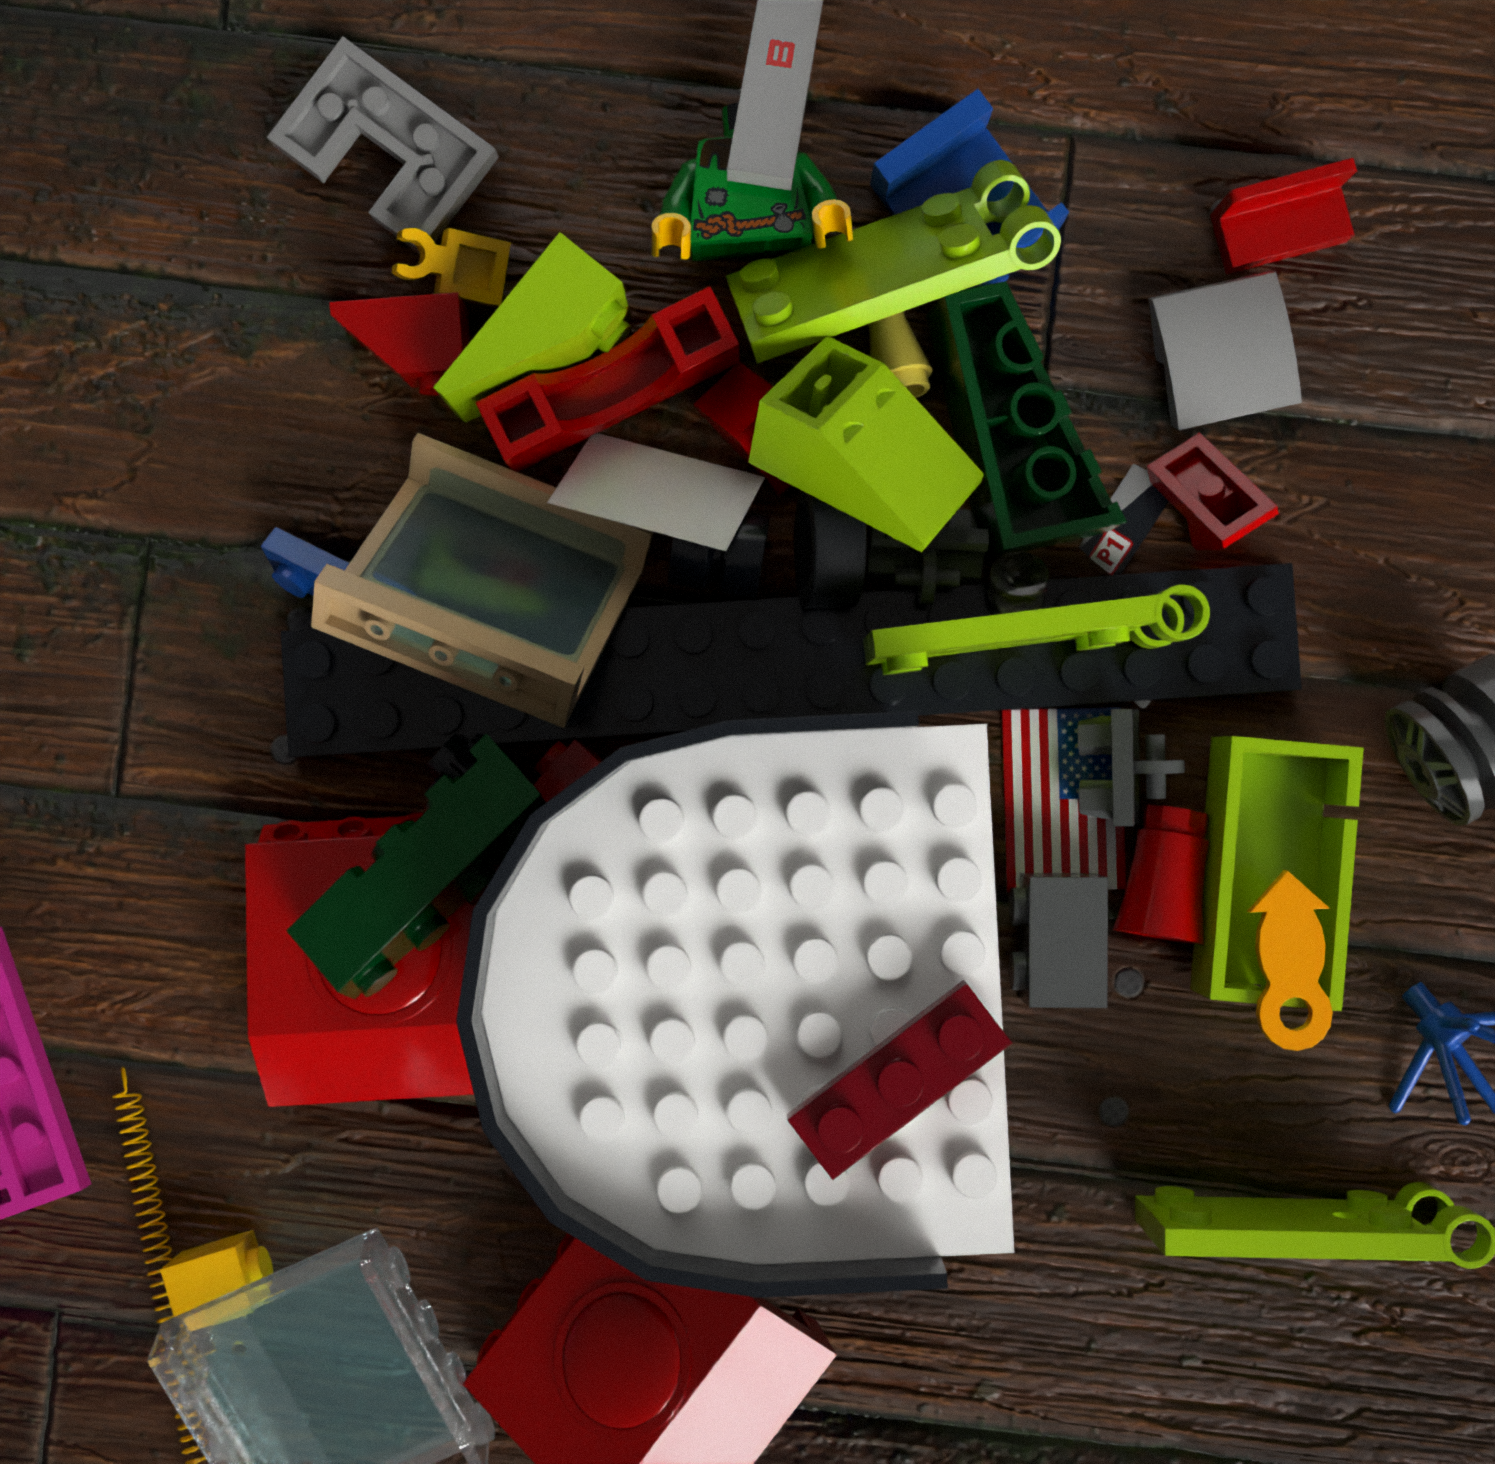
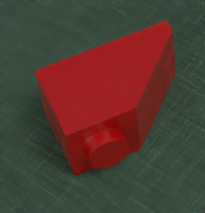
(409, 334)

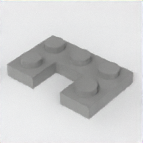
(360, 96)

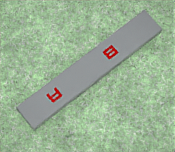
(774, 93)

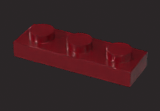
(898, 1079)

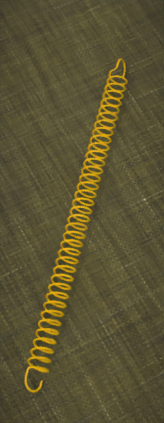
(150, 1211)

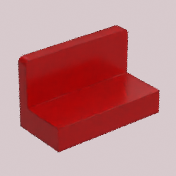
(1284, 217)

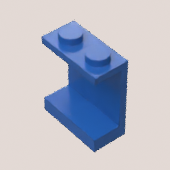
(945, 160)

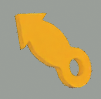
(1291, 960)

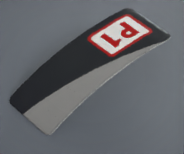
(1141, 507)

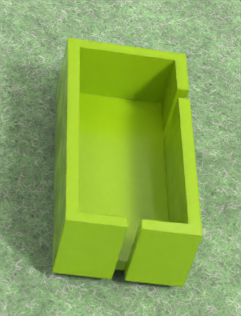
(1267, 819)

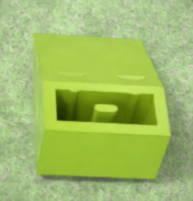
(862, 445)

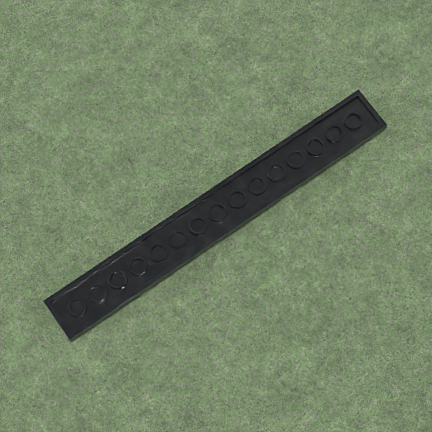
(779, 660)

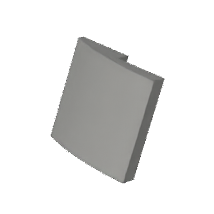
(1225, 350)

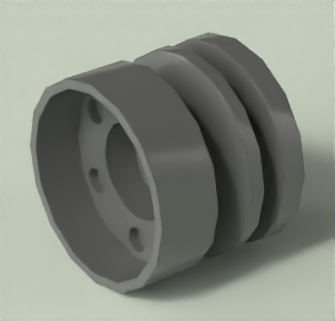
(1450, 742)

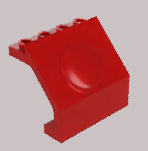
(306, 1034)
(643, 1368)

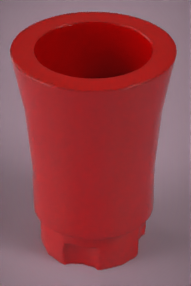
(1167, 877)

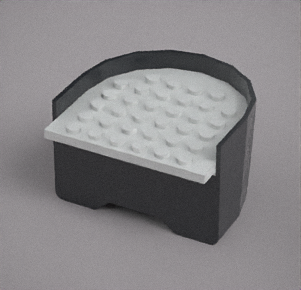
(704, 954)

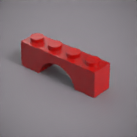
(570, 405)

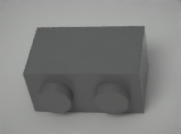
(1060, 940)

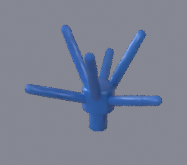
(1445, 1031)

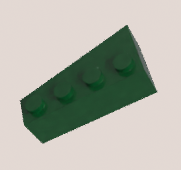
(418, 875)

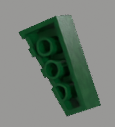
(1014, 427)

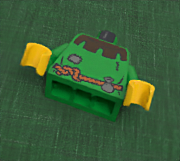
(740, 218)

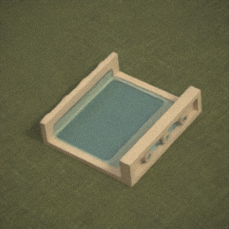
(485, 583)

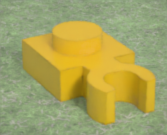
(462, 264)

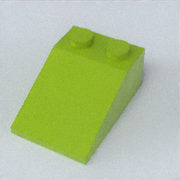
(550, 321)

